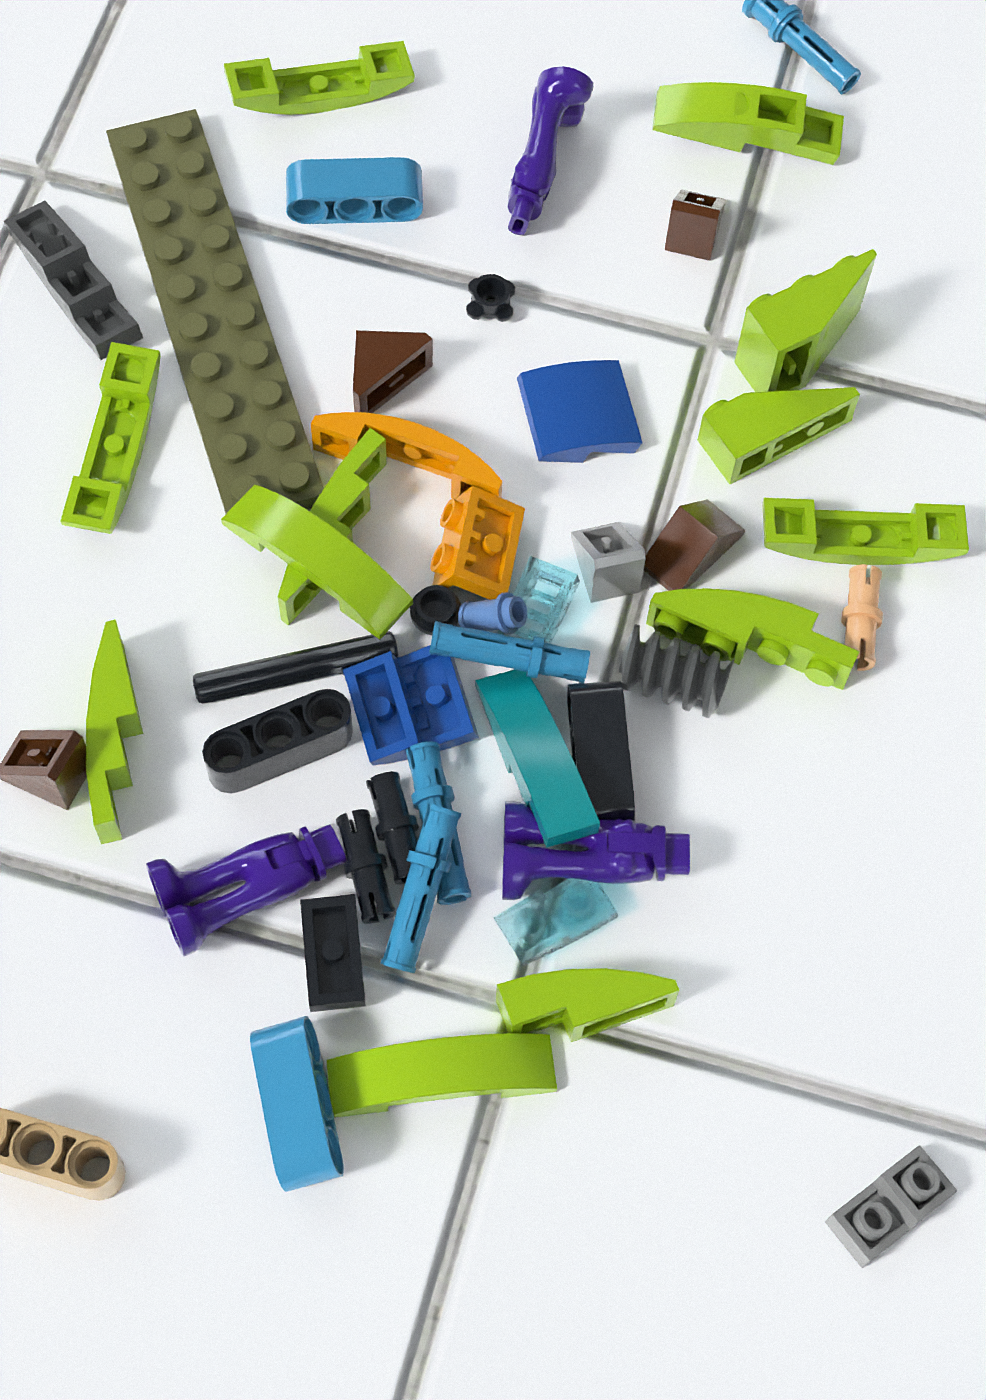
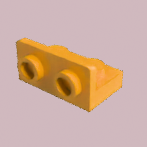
(478, 543)

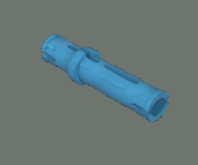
(510, 652)
(432, 788)
(421, 888)

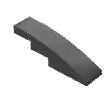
(72, 278)

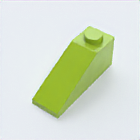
(768, 425)

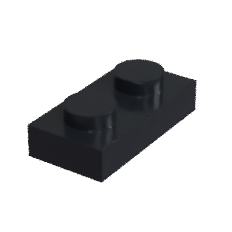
(332, 953)

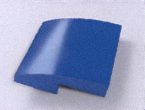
(579, 410)
(409, 704)

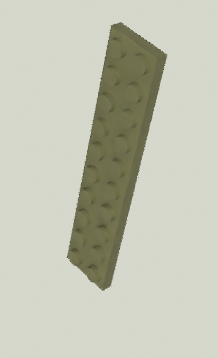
(213, 311)

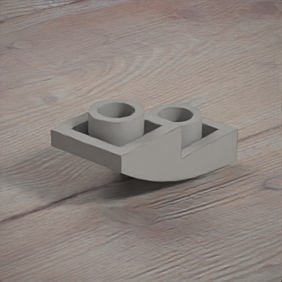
(890, 1206)

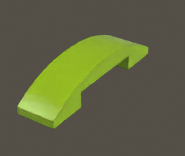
(323, 86)
(116, 440)
(864, 537)
(321, 555)
(440, 1071)

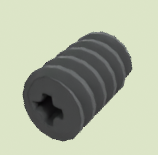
(674, 672)

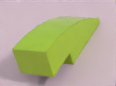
(582, 1000)

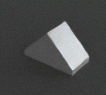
(609, 561)

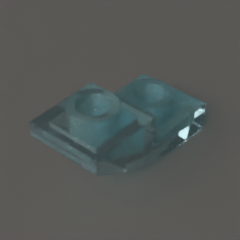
(555, 918)

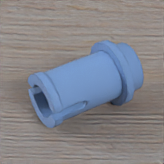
(503, 614)

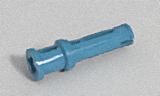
(787, 26)

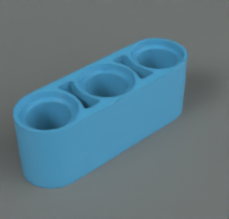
(354, 190)
(296, 1104)

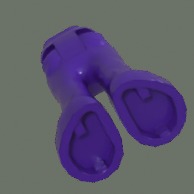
(555, 103)
(615, 855)
(272, 872)

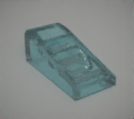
(552, 575)

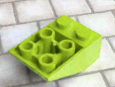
(796, 328)

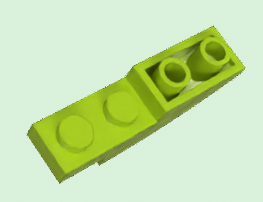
(740, 114)
(742, 621)

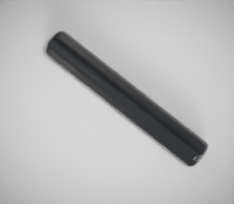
(289, 667)

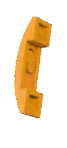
(408, 443)

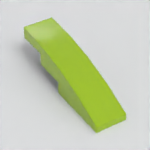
(342, 506)
(109, 719)

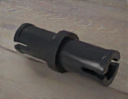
(395, 823)
(365, 866)

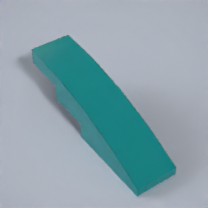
(537, 757)

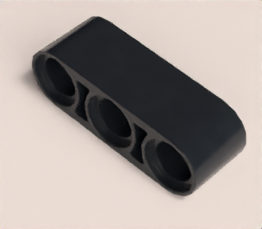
(293, 719)
(602, 747)

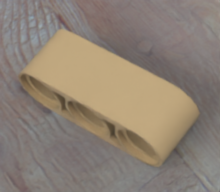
(67, 1162)

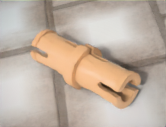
(862, 614)

